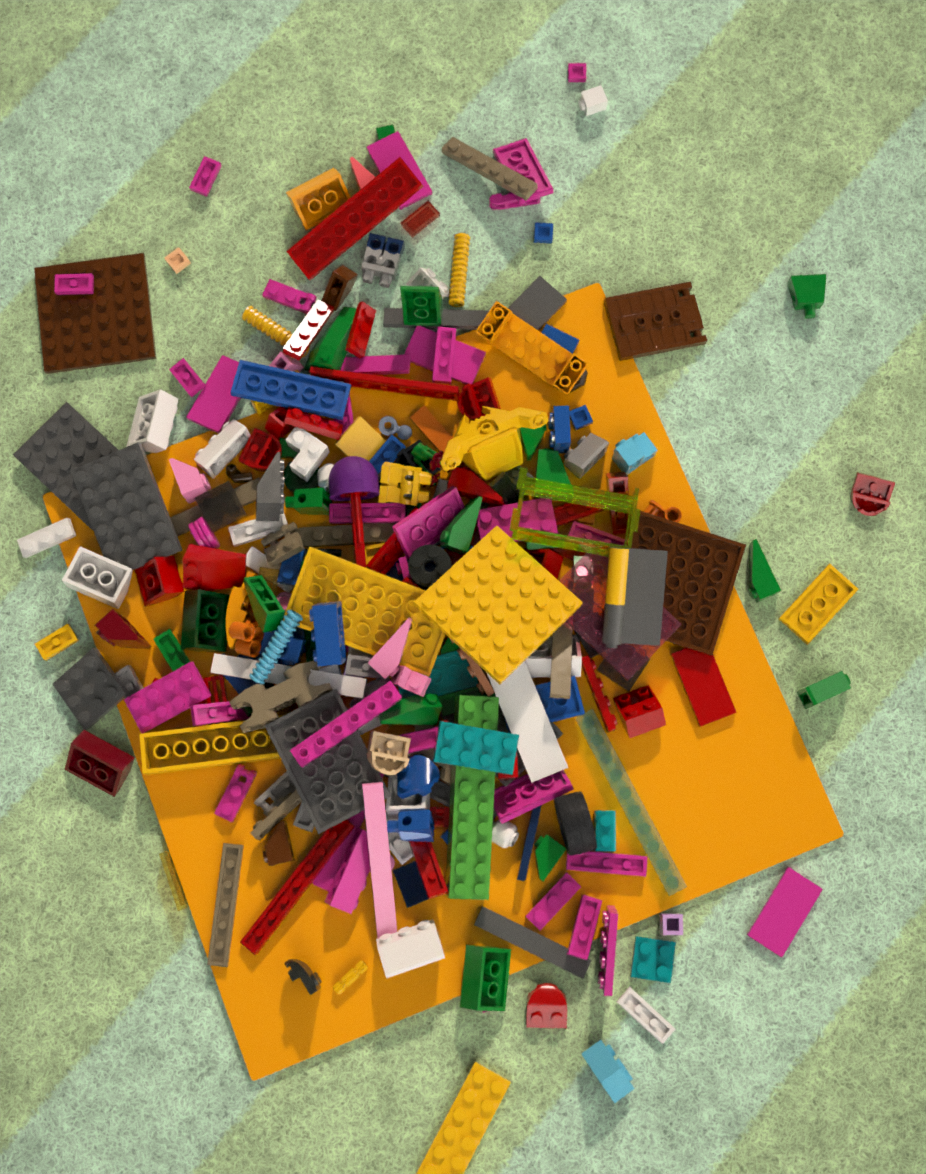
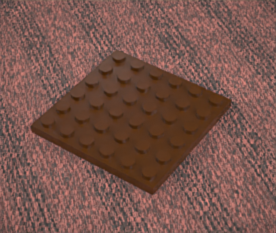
(96, 327)
(697, 578)

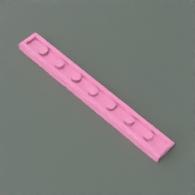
(379, 858)

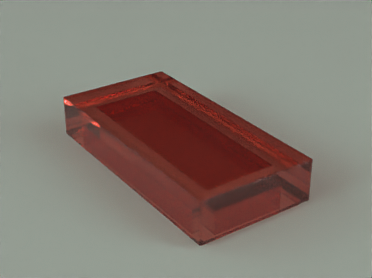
(420, 219)

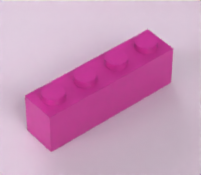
(351, 874)

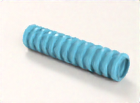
(275, 647)

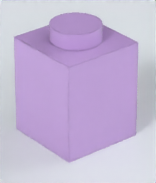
(671, 924)

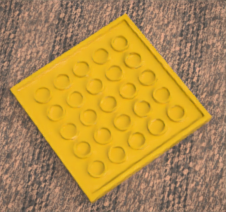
(498, 604)

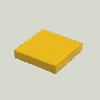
(360, 440)

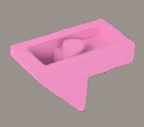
(411, 681)

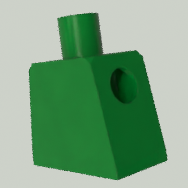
(807, 293)
(310, 501)

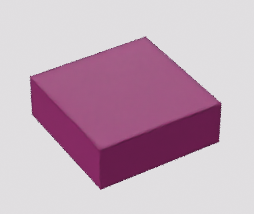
(576, 72)

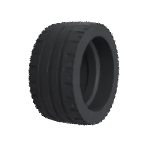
(575, 823)

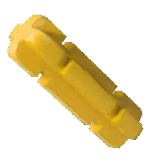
(350, 977)

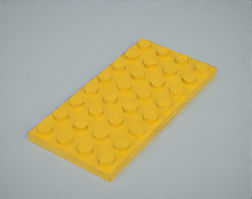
(371, 607)

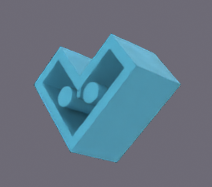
(633, 452)
(609, 1071)

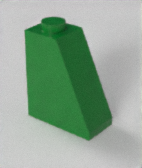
(550, 467)
(824, 689)

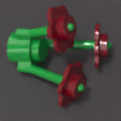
(422, 453)

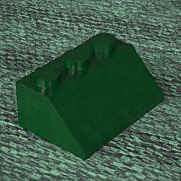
(204, 621)

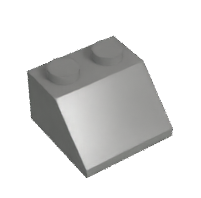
(585, 455)

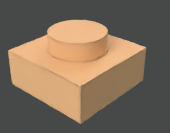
(177, 260)

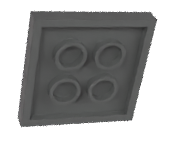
(90, 688)

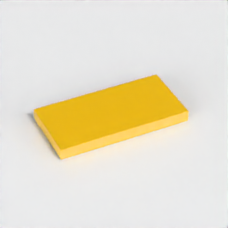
(818, 604)

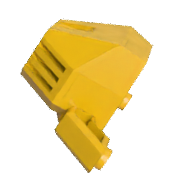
(491, 442)

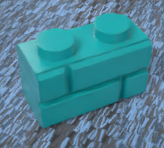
(605, 830)

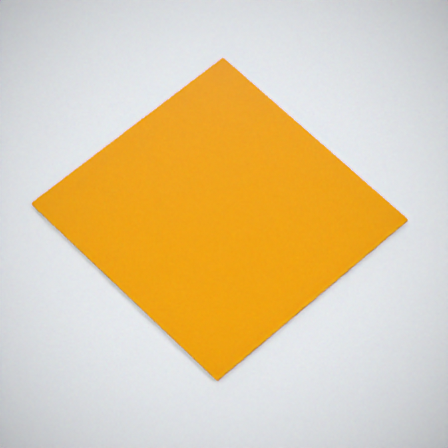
(718, 793)

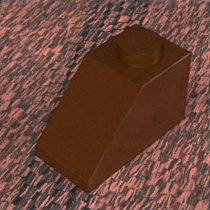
(339, 286)
(279, 846)

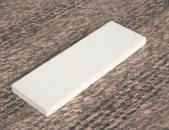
(529, 720)

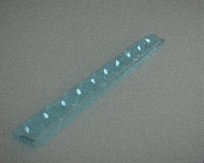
(630, 802)

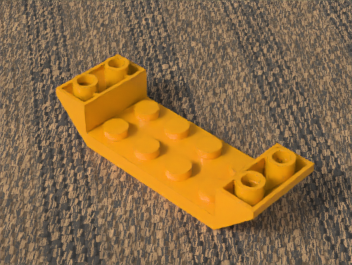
(531, 348)

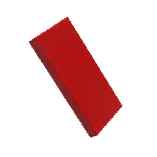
(703, 685)

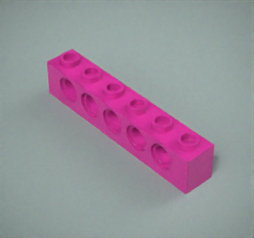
(346, 724)

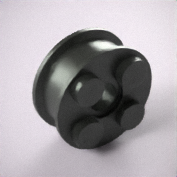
(423, 556)

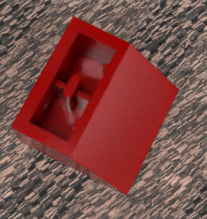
(639, 711)

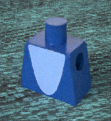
(413, 826)

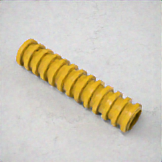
(459, 270)
(267, 326)

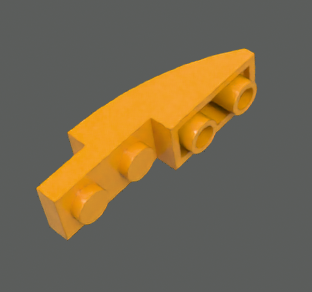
(235, 609)

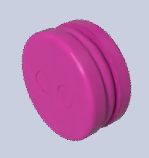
(203, 533)

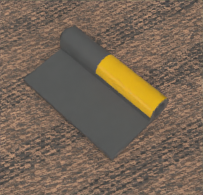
(634, 596)

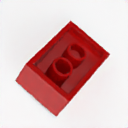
(212, 568)

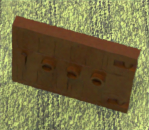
(654, 321)

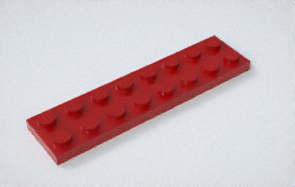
(355, 218)

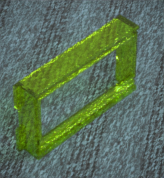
(575, 495)

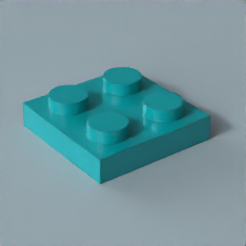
(653, 959)

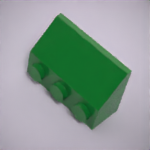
(485, 978)

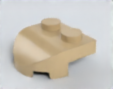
(388, 752)

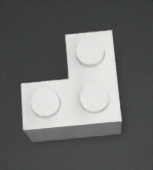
(310, 453)

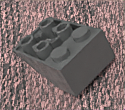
(270, 492)

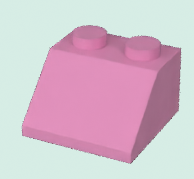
(189, 480)

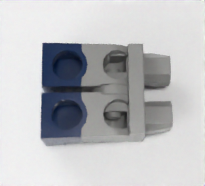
(380, 264)

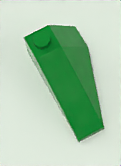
(331, 347)

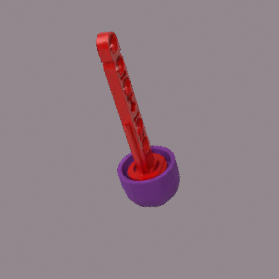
(354, 481)

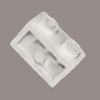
(426, 277)

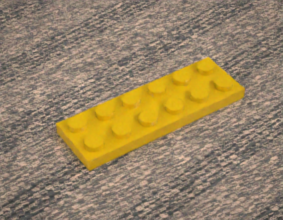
(465, 1122)

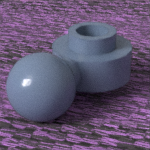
(404, 432)

